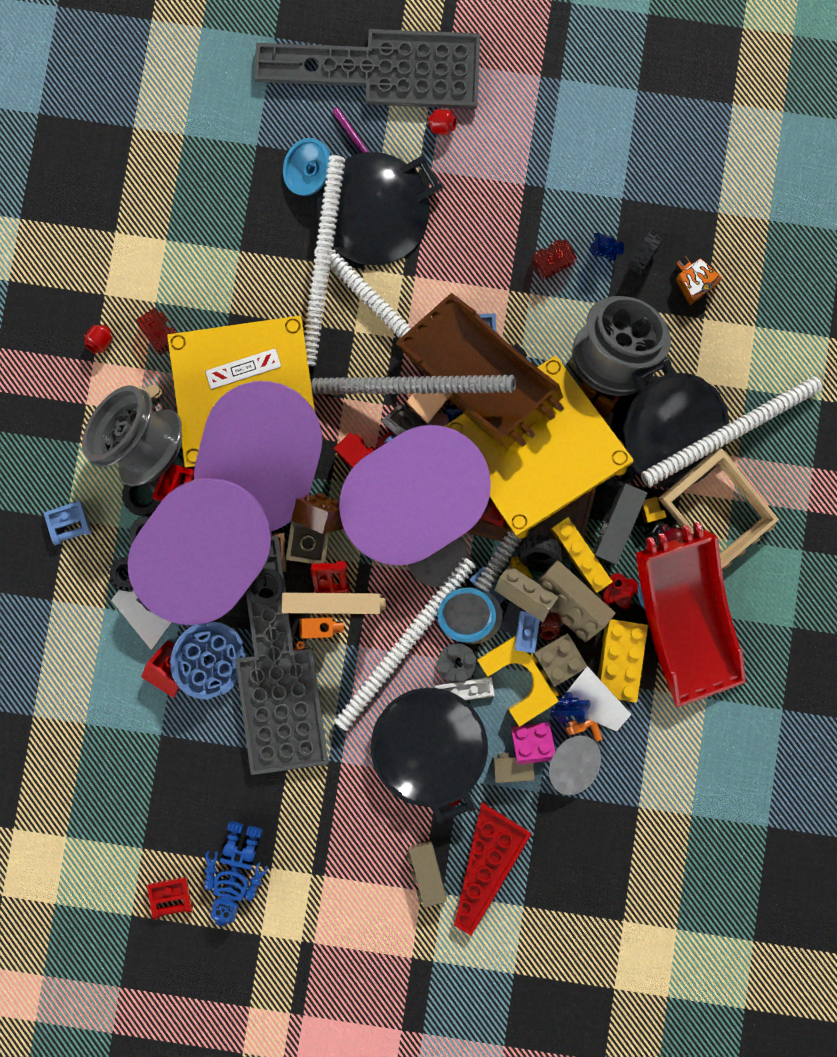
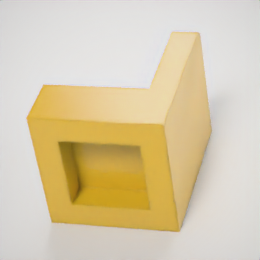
(651, 510)

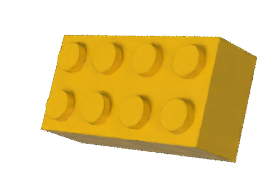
(622, 658)

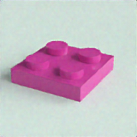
(533, 743)

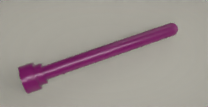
(350, 131)

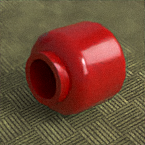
(442, 122)
(98, 338)

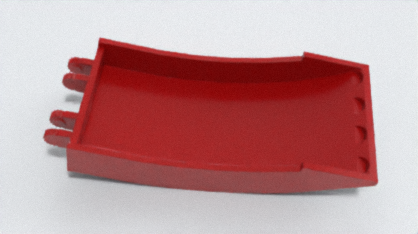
(690, 615)

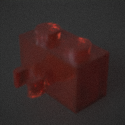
(553, 259)
(156, 329)

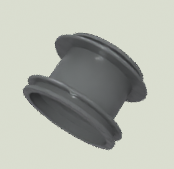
(617, 341)
(132, 436)

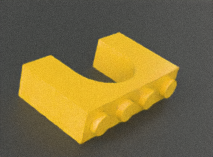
(541, 695)

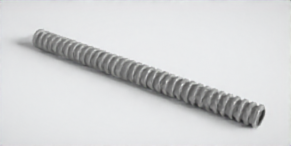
(413, 385)
(498, 561)

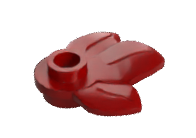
(622, 593)

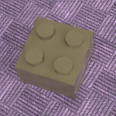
(306, 544)
(560, 659)

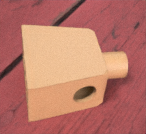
(426, 405)

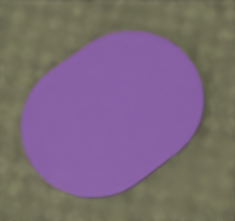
(265, 443)
(414, 495)
(199, 551)

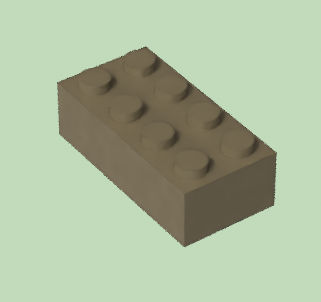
(576, 604)

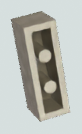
(526, 593)
(426, 874)

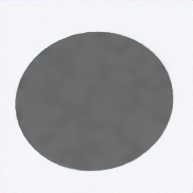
(438, 566)
(470, 614)
(575, 765)

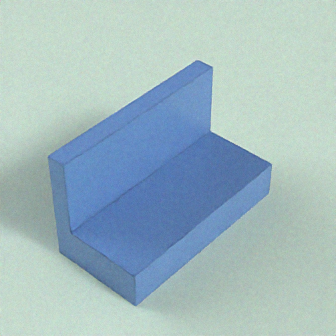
(526, 633)

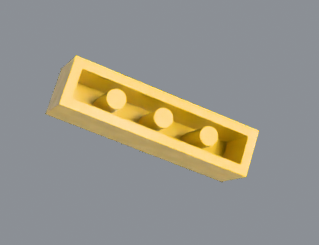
(581, 555)

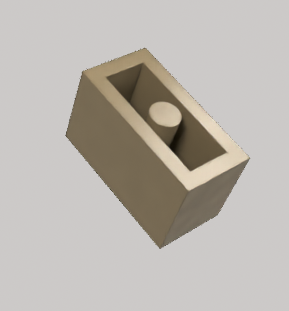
(508, 771)

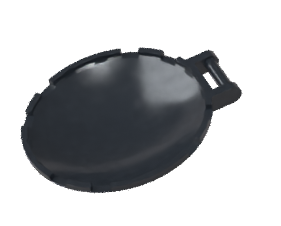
(381, 208)
(670, 417)
(430, 749)

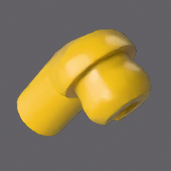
(515, 563)

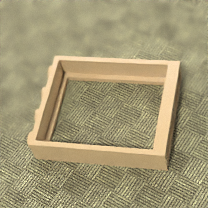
(753, 534)
(333, 603)

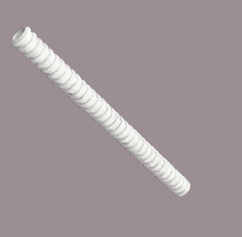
(323, 255)
(368, 295)
(731, 431)
(403, 646)

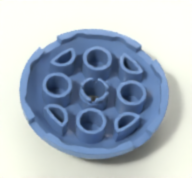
(219, 672)

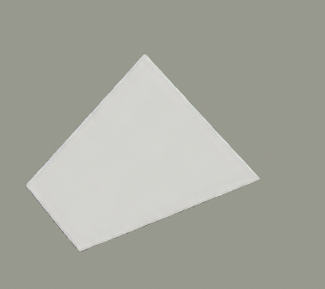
(145, 623)
(604, 707)

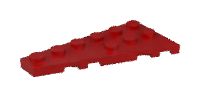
(492, 854)

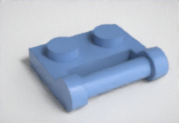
(64, 517)

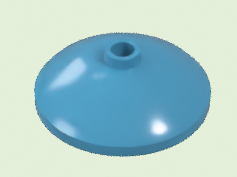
(300, 166)
(473, 637)

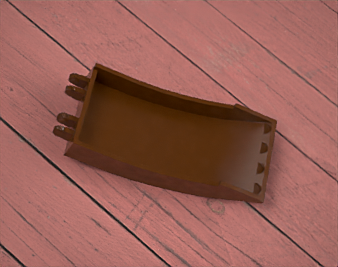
(459, 343)

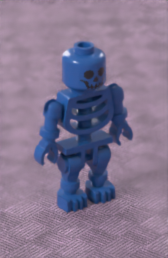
(225, 907)

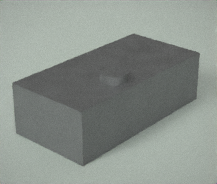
(618, 524)

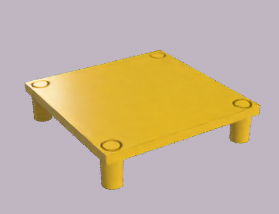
(209, 348)
(556, 464)

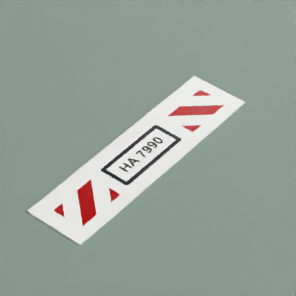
(243, 368)

